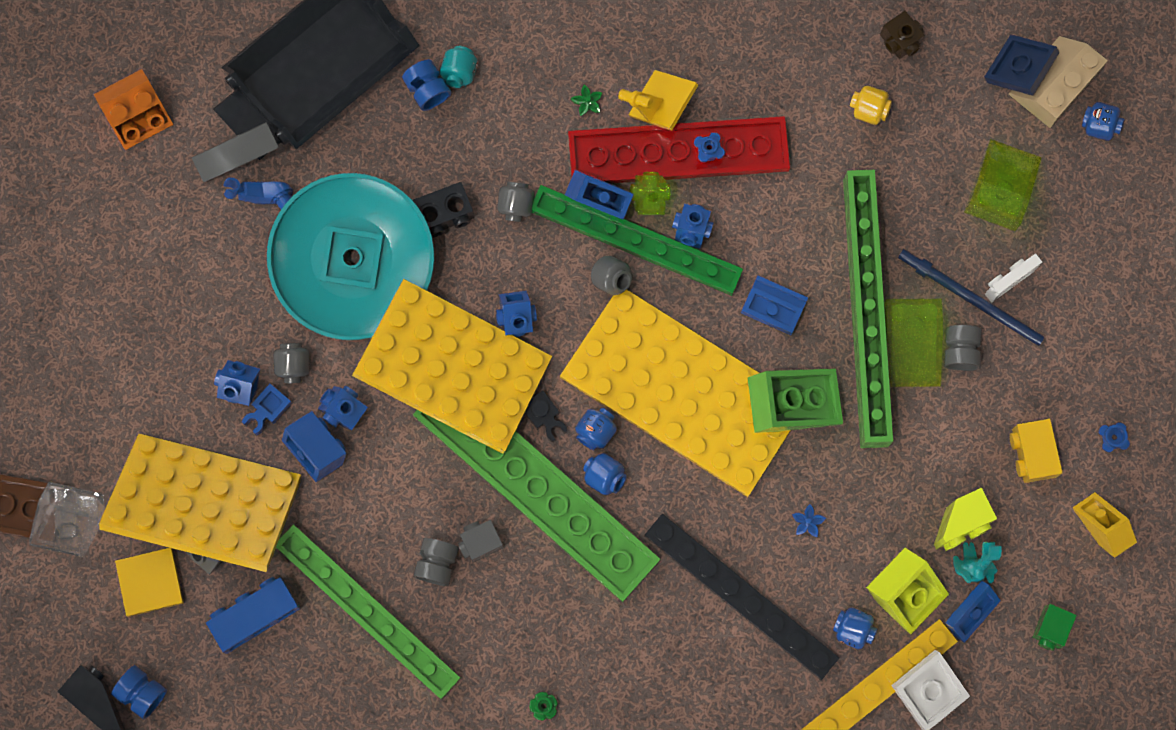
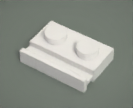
(1019, 272)

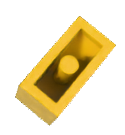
(1106, 524)

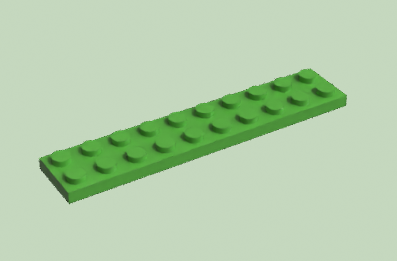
(555, 507)

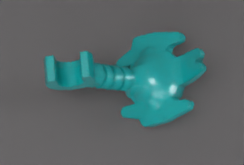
(976, 569)

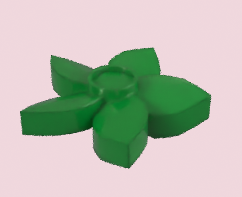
(587, 101)

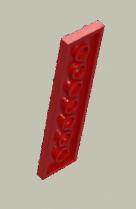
(623, 152)

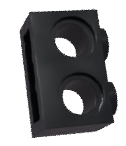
(439, 203)

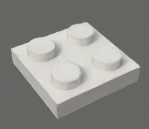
(930, 690)

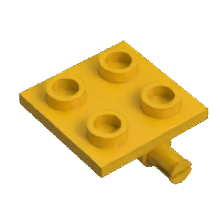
(660, 100)

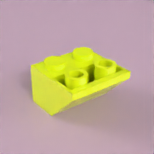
(964, 517)

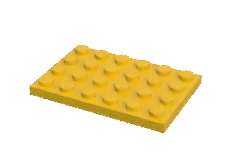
(452, 366)
(201, 502)

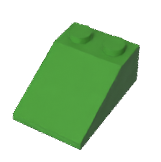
(794, 400)

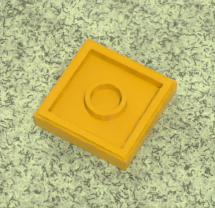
(149, 582)

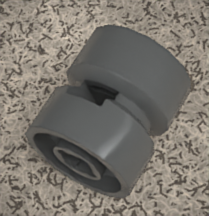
(963, 344)
(436, 561)

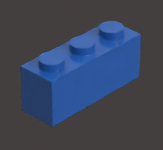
(252, 614)

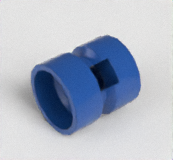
(424, 81)
(139, 692)

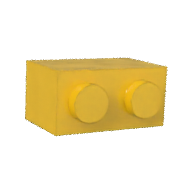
(1035, 451)

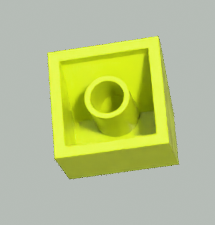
(908, 590)

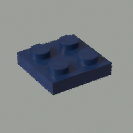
(1021, 64)

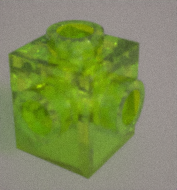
(650, 194)

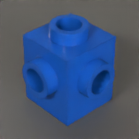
(692, 225)
(516, 313)
(237, 382)
(341, 407)

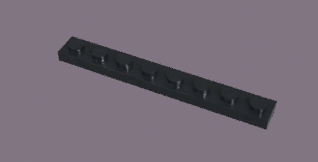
(741, 597)

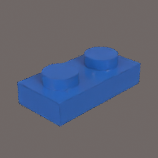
(973, 611)

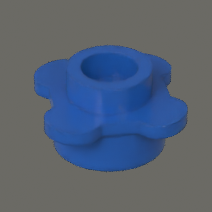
(706, 154)
(1119, 431)

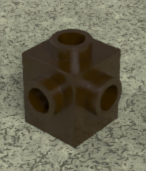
(902, 35)

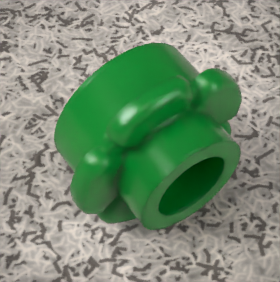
(535, 706)

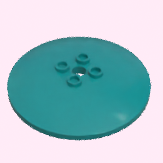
(317, 231)

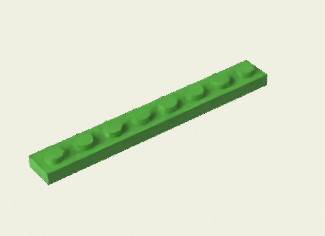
(367, 612)

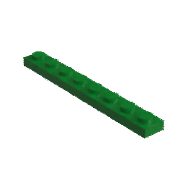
(637, 240)

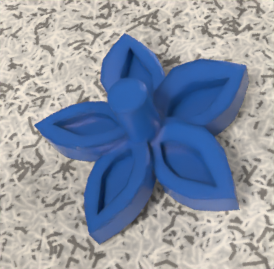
(808, 521)

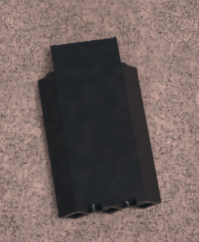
(312, 67)

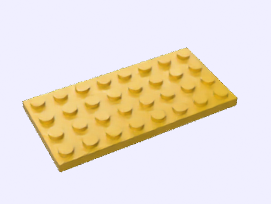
(674, 389)

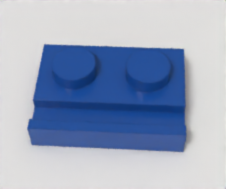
(774, 305)

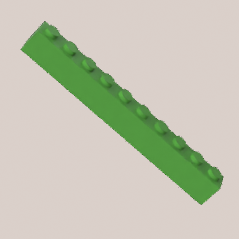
(867, 309)

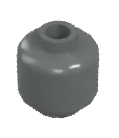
(515, 201)
(611, 275)
(291, 362)

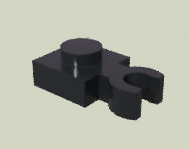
(542, 413)

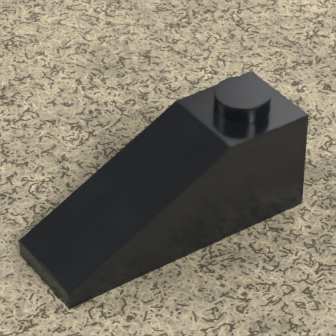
(92, 698)

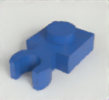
(269, 406)

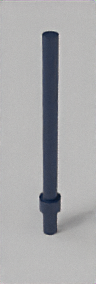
(925, 268)

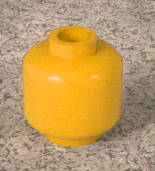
(871, 105)

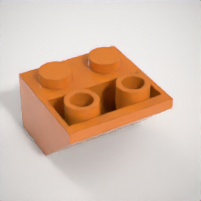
(133, 109)

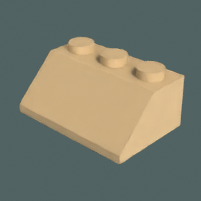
(1064, 82)

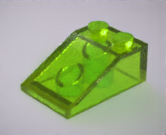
(1003, 185)
(914, 342)

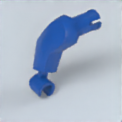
(259, 192)

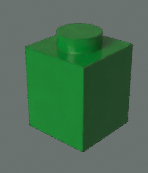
(1053, 627)

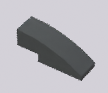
(235, 152)

